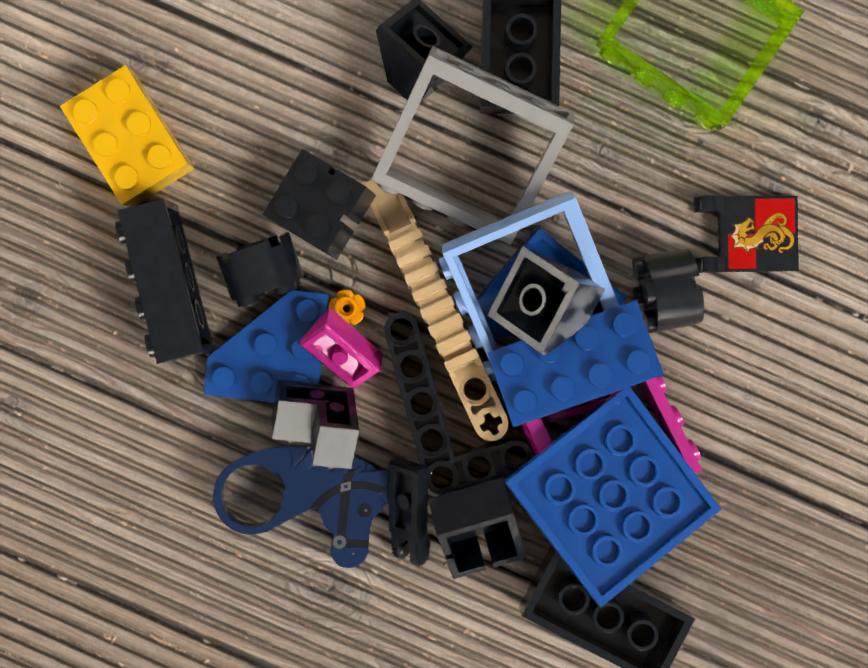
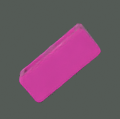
(342, 349)

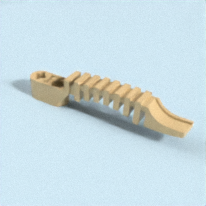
(437, 307)

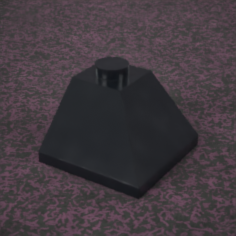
(407, 41)
(544, 301)

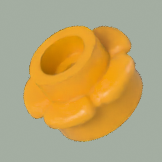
(356, 303)

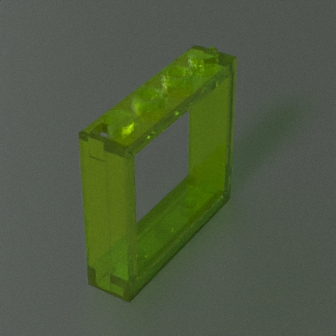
(781, 12)

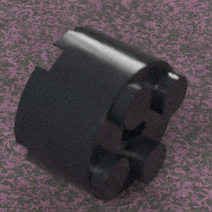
(261, 268)
(668, 290)

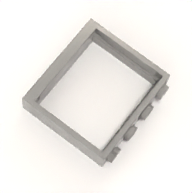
(495, 91)

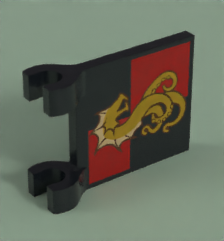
(752, 233)

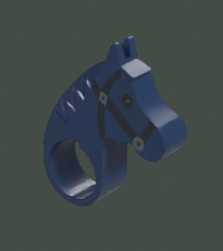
(342, 496)

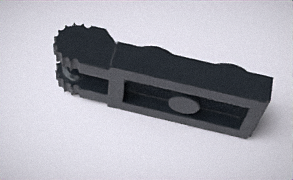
(408, 510)

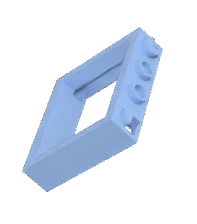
(466, 298)

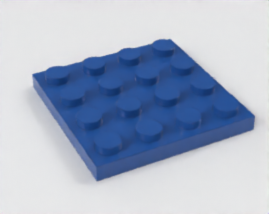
(612, 495)

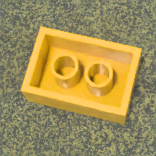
(127, 137)

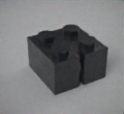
(314, 201)
(471, 512)

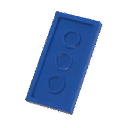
(594, 362)

